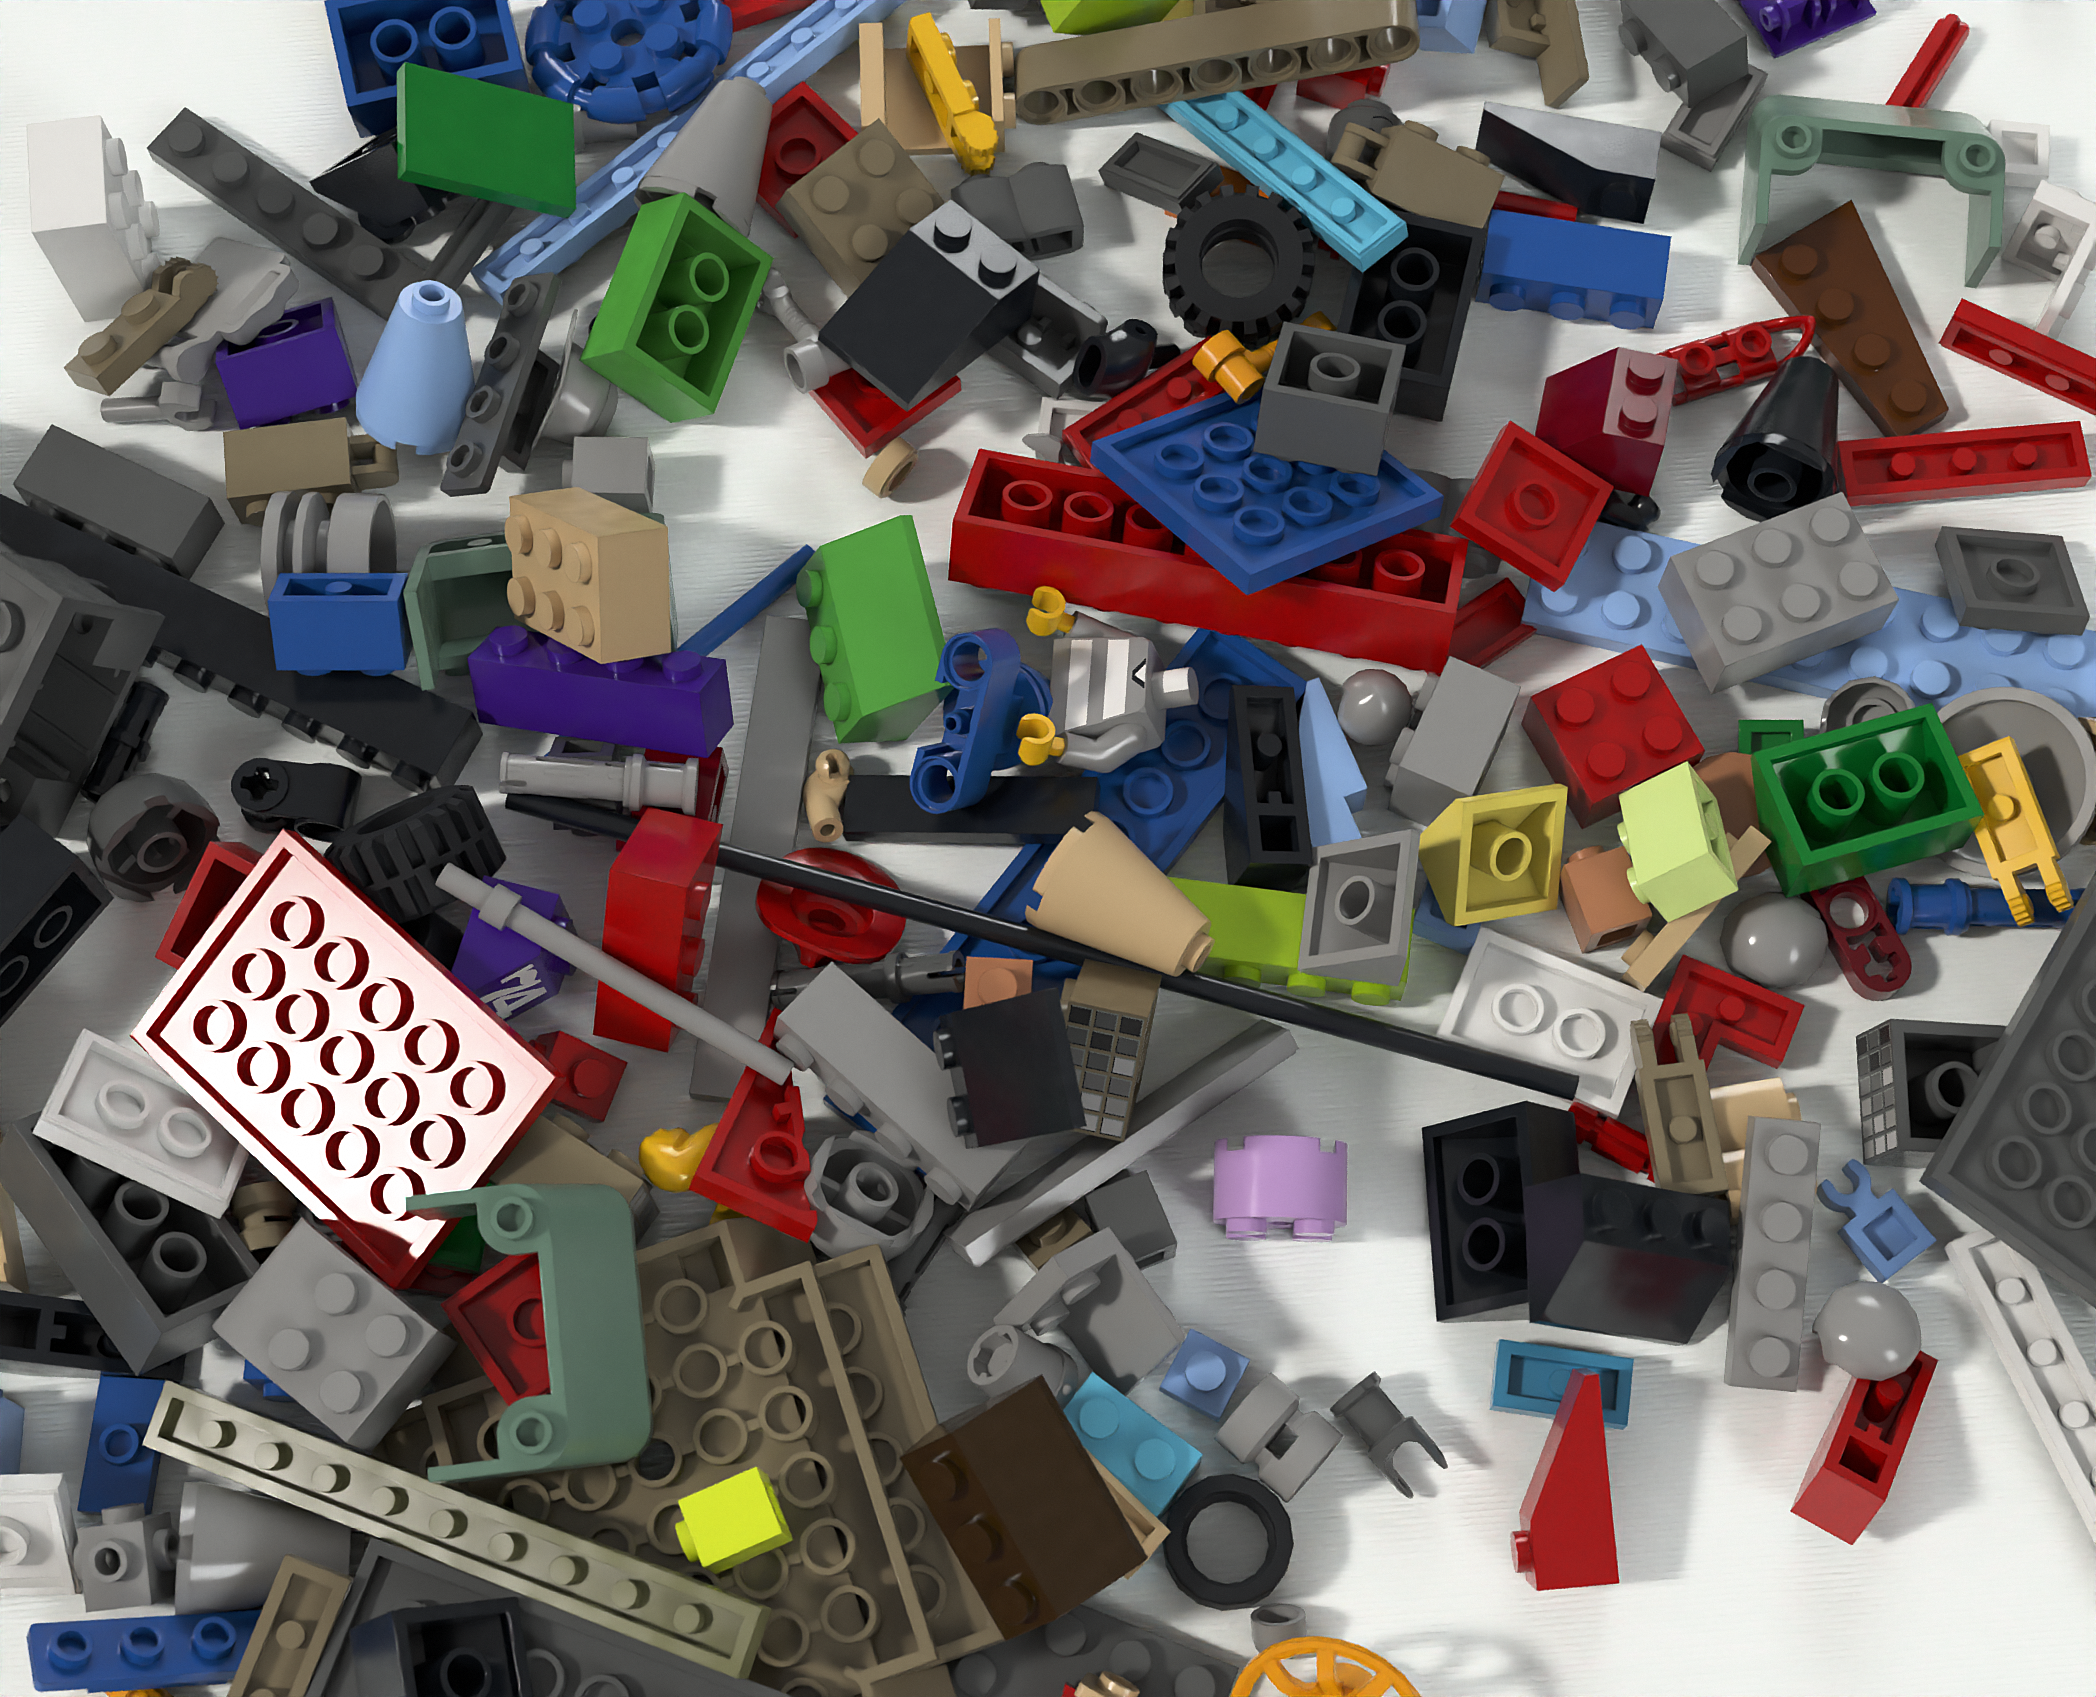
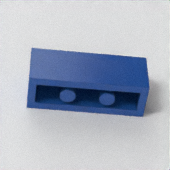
(1573, 270)

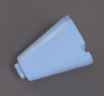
(419, 372)

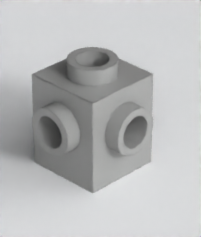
(127, 1558)

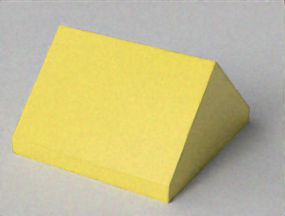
(1496, 854)

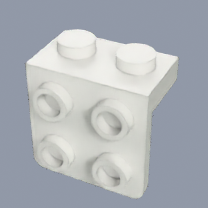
(2059, 244)

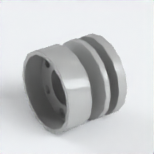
(305, 539)

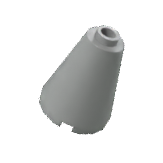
(716, 154)
(237, 1544)

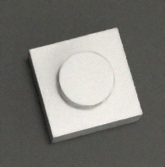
(2025, 151)

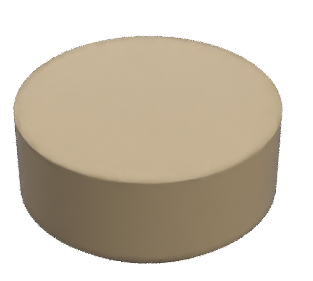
(890, 468)

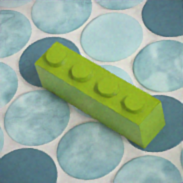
(1261, 938)

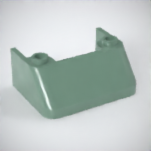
(1796, 132)
(461, 596)
(591, 1321)

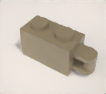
(1419, 174)
(302, 459)

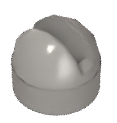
(1276, 1624)

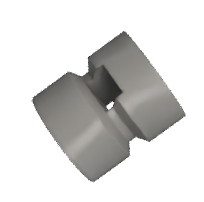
(1261, 1420)

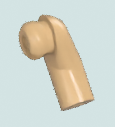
(825, 794)

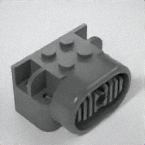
(62, 681)

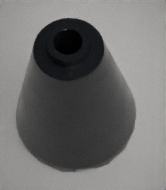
(1784, 444)

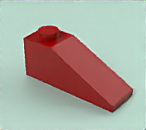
(1862, 1451)
(1568, 1504)

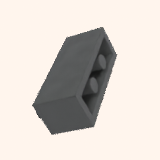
(119, 502)

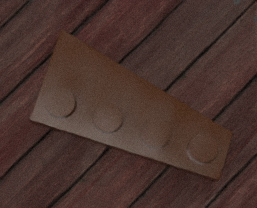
(1860, 324)

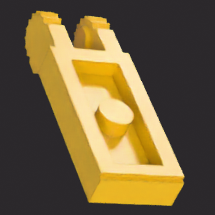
(950, 98)
(2013, 827)

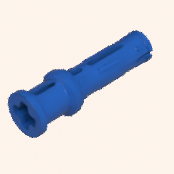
(1958, 907)

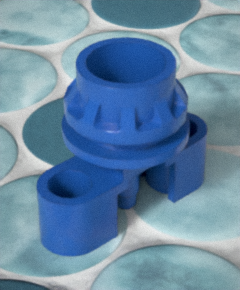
(977, 719)

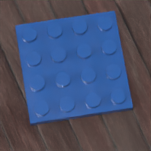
(1246, 508)

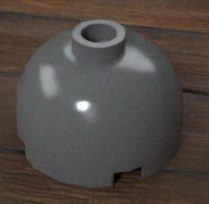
(149, 835)

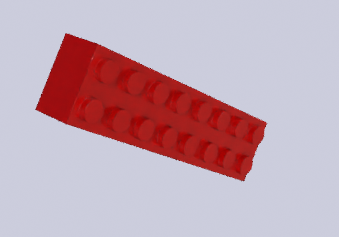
(1080, 533)

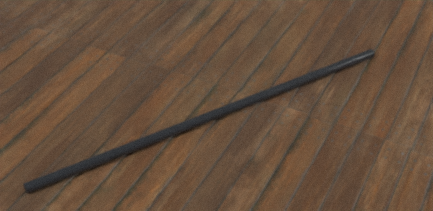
(1053, 946)

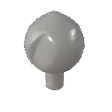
(1374, 707)

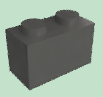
(1687, 43)

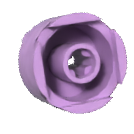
(1280, 1186)

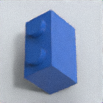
(340, 622)

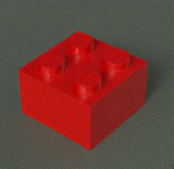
(1609, 732)

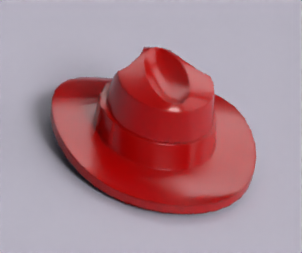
(826, 927)

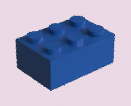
(445, 35)

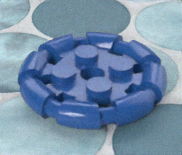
(637, 76)

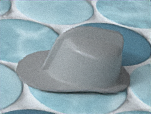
(581, 400)

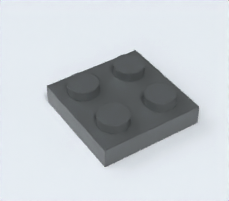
(2011, 581)

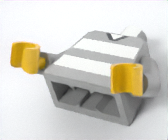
(1104, 691)

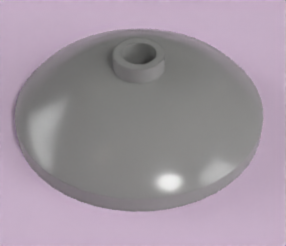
(2054, 753)

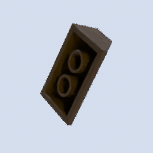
(1023, 1507)

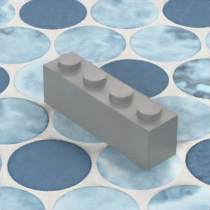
(890, 1080)

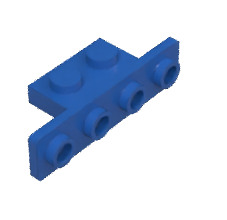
(139, 1651)

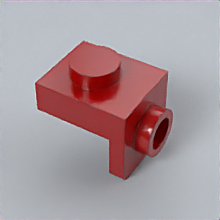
(590, 1074)

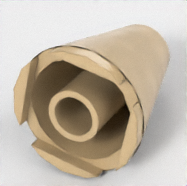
(1119, 902)

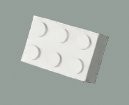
(90, 214)

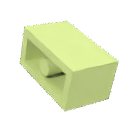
(1676, 843)

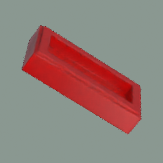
(1489, 626)

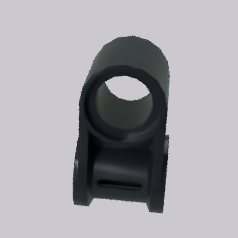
(308, 799)

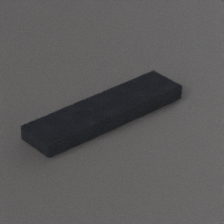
(1010, 812)

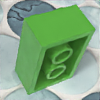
(677, 308)

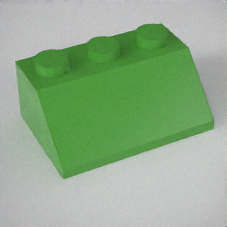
(874, 632)

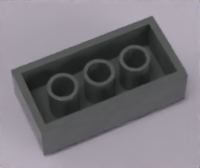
(134, 1255)

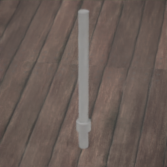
(503, 908)

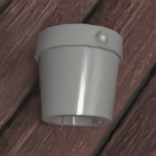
(1010, 1357)

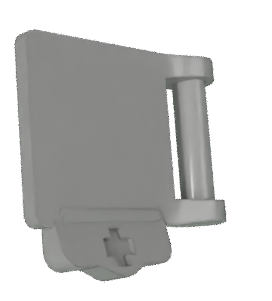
(248, 298)

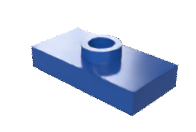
(116, 1462)

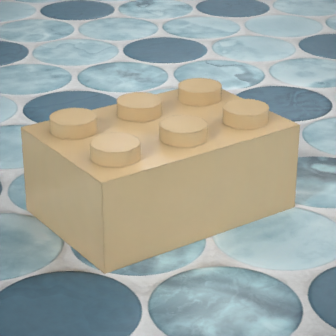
(589, 574)

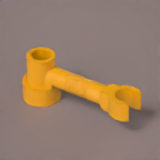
(1238, 369)

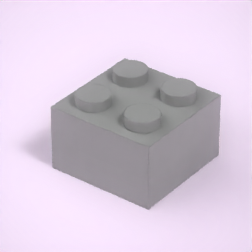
(1449, 740)

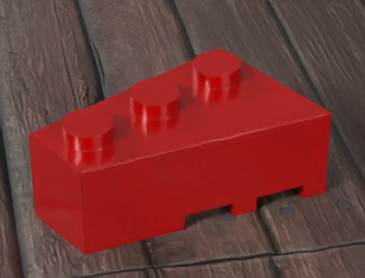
(657, 920)

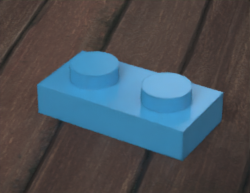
(1534, 1377)

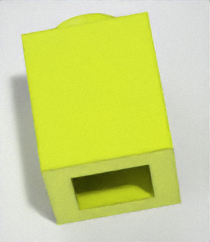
(732, 1521)

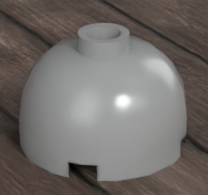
(865, 1197)

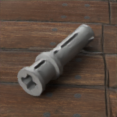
(633, 782)

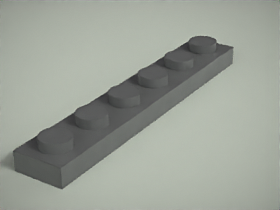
(284, 212)

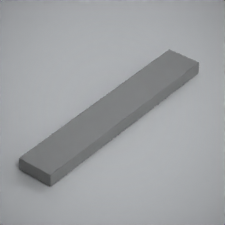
(1100, 1158)

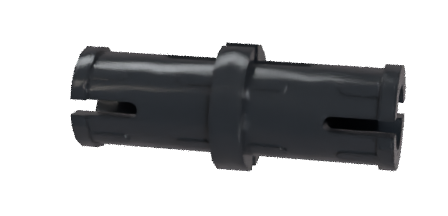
(126, 740)

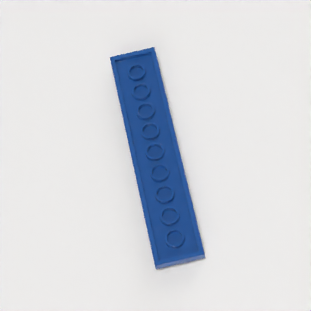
(1154, 799)

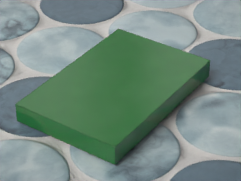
(485, 140)

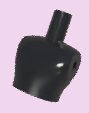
(1119, 359)

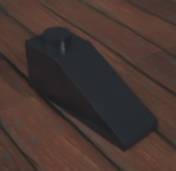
(1577, 160)
(1265, 791)
(63, 1340)

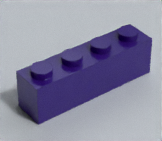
(648, 702)

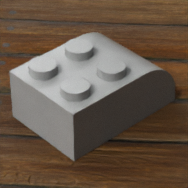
(334, 1336)

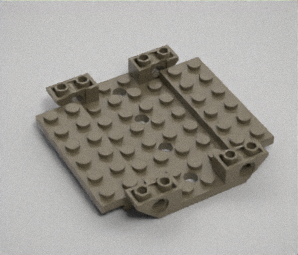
(778, 1371)

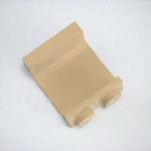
(895, 96)

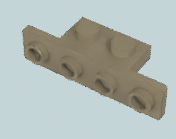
(1546, 32)

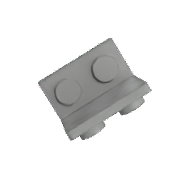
(1102, 1308)

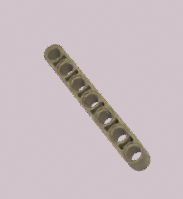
(1209, 55)

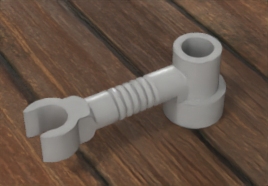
(808, 361)

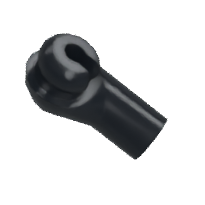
(1632, 515)

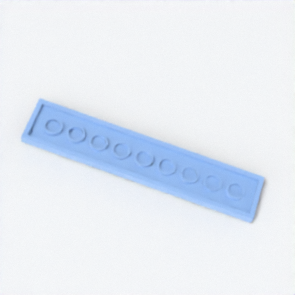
(1617, 605)

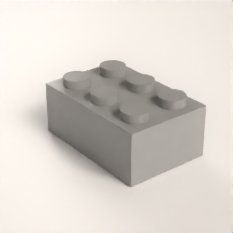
(1777, 592)

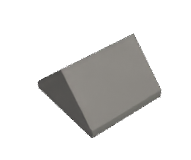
(1360, 908)

